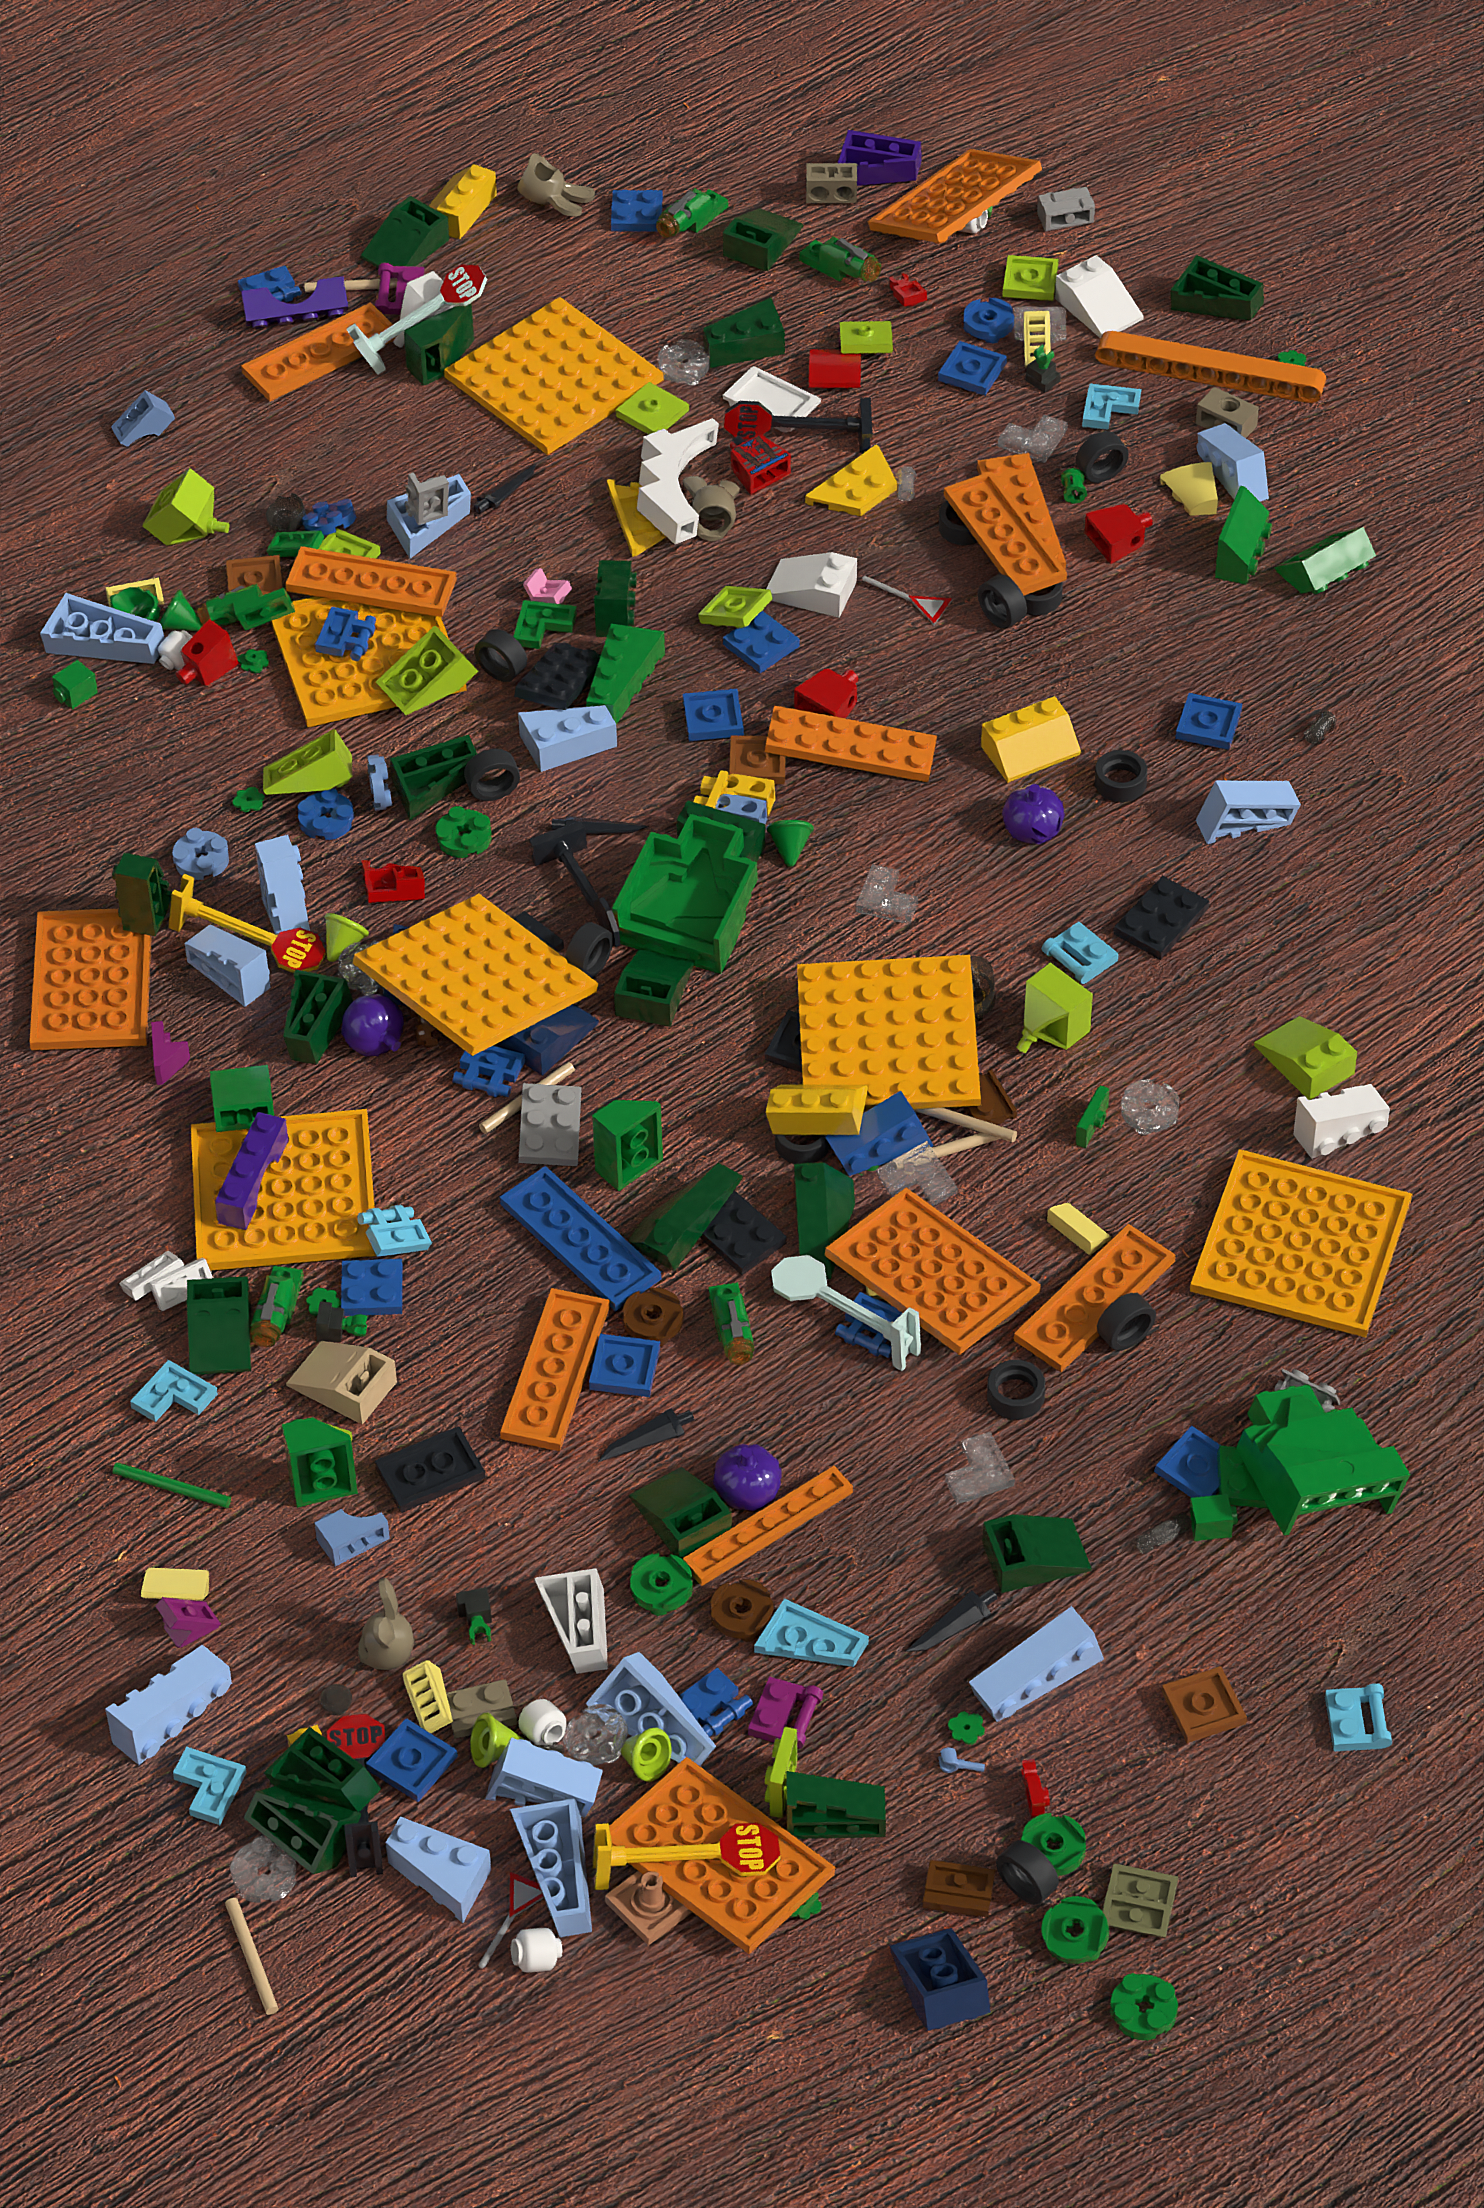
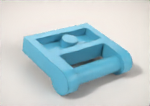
(1085, 947)
(1347, 1719)

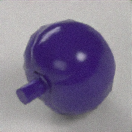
(1033, 814)
(373, 1025)
(747, 1477)

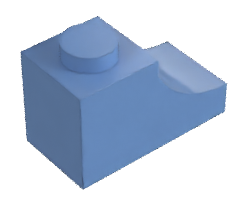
(144, 417)
(348, 1536)

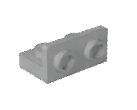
(427, 499)

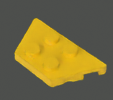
(857, 485)
(636, 527)

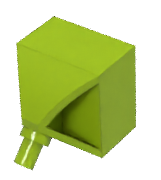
(184, 511)
(1055, 1009)

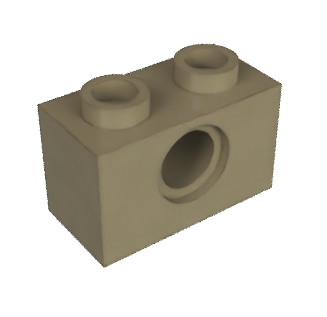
(1221, 408)

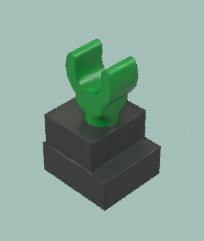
(1042, 371)
(332, 1323)
(476, 1608)

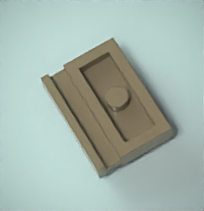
(473, 1701)

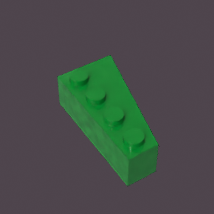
(623, 666)

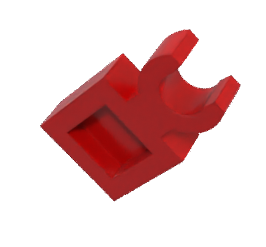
(907, 292)
(1036, 1795)

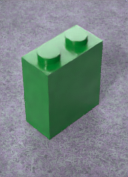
(239, 1096)

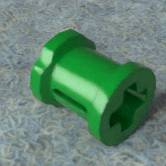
(1070, 487)

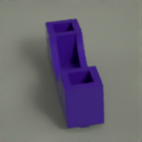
(263, 308)
(240, 1190)

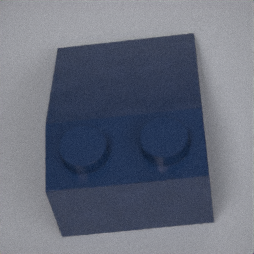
(551, 1038)
(941, 1979)

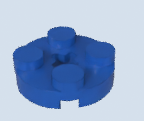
(988, 330)
(328, 516)
(325, 802)

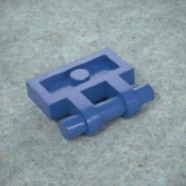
(278, 282)
(337, 633)
(493, 1062)
(853, 1335)
(711, 1694)

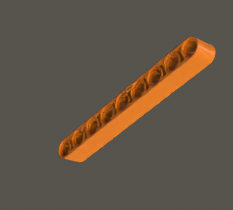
(1211, 366)

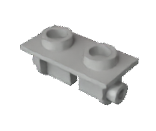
(1323, 1392)

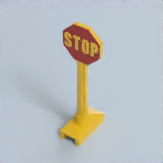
(291, 948)
(744, 1848)

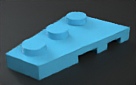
(810, 1636)

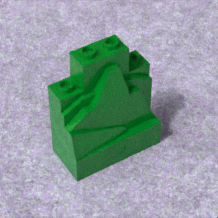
(688, 894)
(1315, 1458)

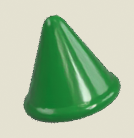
(180, 615)
(790, 838)

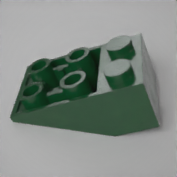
(408, 235)
(759, 238)
(438, 343)
(652, 987)
(219, 1325)
(683, 1511)
(1033, 1550)

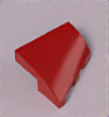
(393, 882)

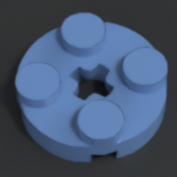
(377, 773)
(197, 842)

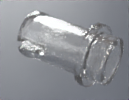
(906, 477)

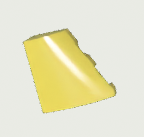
(1193, 487)

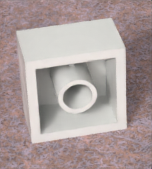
(416, 295)

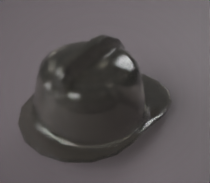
(983, 986)

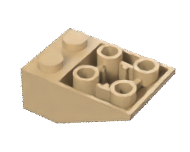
(345, 1378)

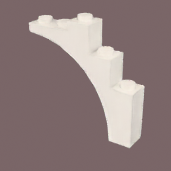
(660, 494)

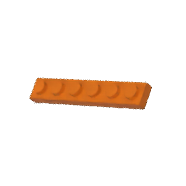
(768, 1525)

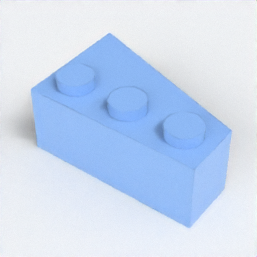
(1234, 460)
(417, 537)
(567, 734)
(1246, 806)
(281, 884)
(230, 963)
(542, 1777)
(440, 1864)

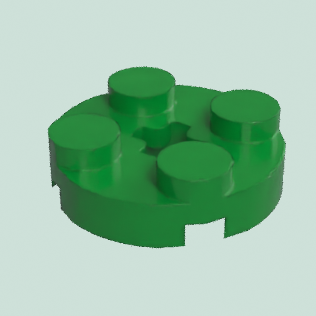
(463, 820)
(661, 1599)
(1065, 1830)
(1063, 1916)
(1140, 1989)

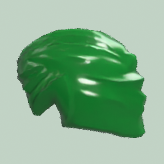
(137, 602)

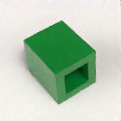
(74, 684)
(1212, 1517)

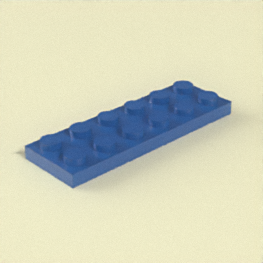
(580, 1237)

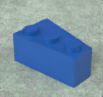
(884, 1135)

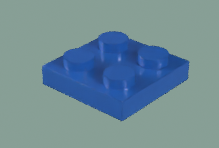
(636, 210)
(972, 368)
(761, 642)
(713, 714)
(1209, 721)
(372, 1287)
(624, 1365)
(1192, 1464)
(411, 1760)

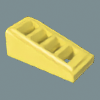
(1035, 322)
(416, 1681)

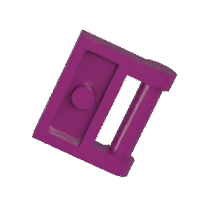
(404, 275)
(776, 1707)

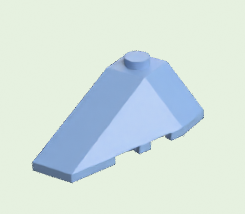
(650, 1702)

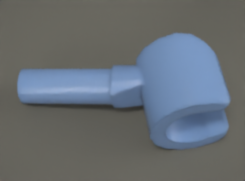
(949, 1762)

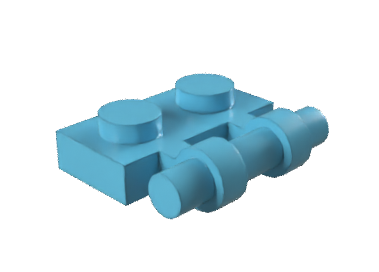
(395, 1237)

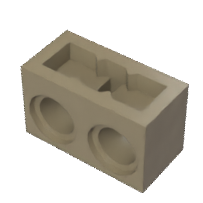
(831, 182)

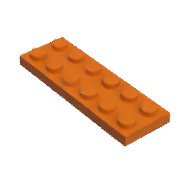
(313, 353)
(1021, 483)
(1005, 533)
(371, 581)
(851, 743)
(1071, 1315)
(555, 1369)

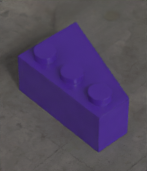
(881, 157)

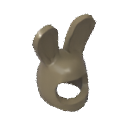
(546, 185)
(713, 503)
(386, 1634)

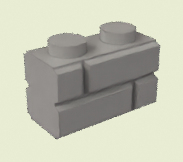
(1065, 209)

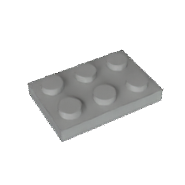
(550, 1124)

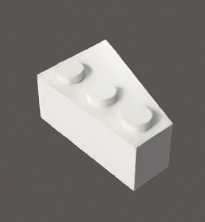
(1339, 1119)
(578, 1615)

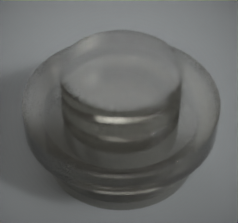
(336, 1699)

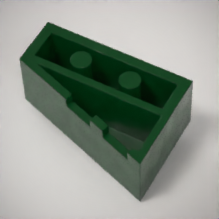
(745, 336)
(834, 1808)

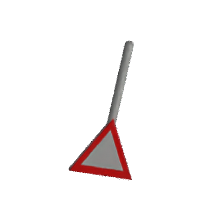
(930, 606)
(522, 1896)

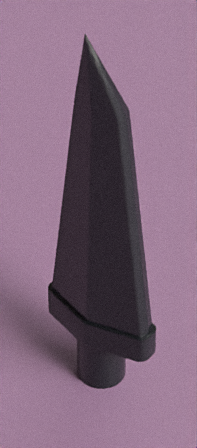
(498, 494)
(597, 826)
(657, 1430)
(962, 1616)

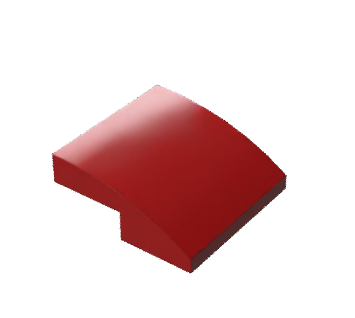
(833, 369)

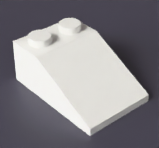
(1097, 297)
(815, 582)

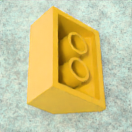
(465, 198)
(1030, 739)
(816, 1109)

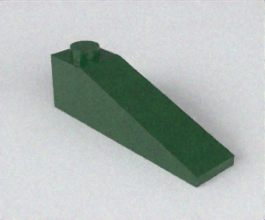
(822, 1209)
(680, 1221)

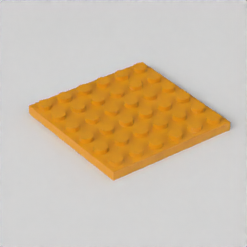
(552, 375)
(337, 686)
(475, 974)
(892, 1029)
(303, 1201)
(1301, 1243)

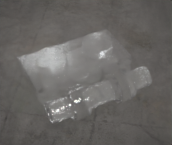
(1057, 322)

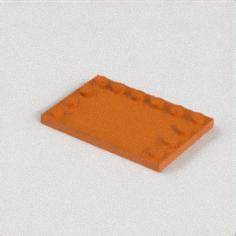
(955, 195)
(89, 981)
(935, 1267)
(699, 1809)

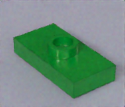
(289, 543)
(1093, 1116)

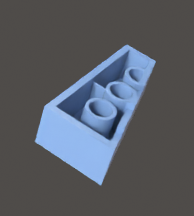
(100, 632)
(1037, 1665)
(167, 1704)
(557, 1855)

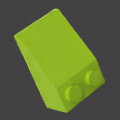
(426, 673)
(312, 767)
(1309, 1055)

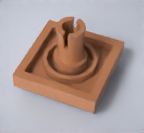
(646, 1906)

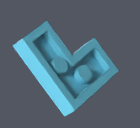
(1106, 399)
(170, 1386)
(216, 1780)

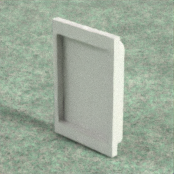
(773, 393)

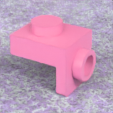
(546, 590)

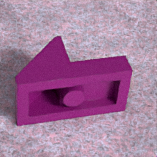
(167, 1055)
(186, 1619)

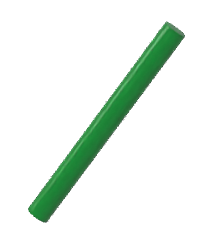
(172, 1485)

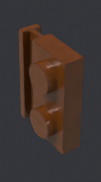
(995, 1102)
(959, 1888)

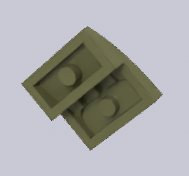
(1140, 1900)

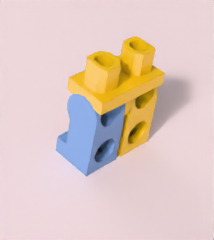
(738, 795)

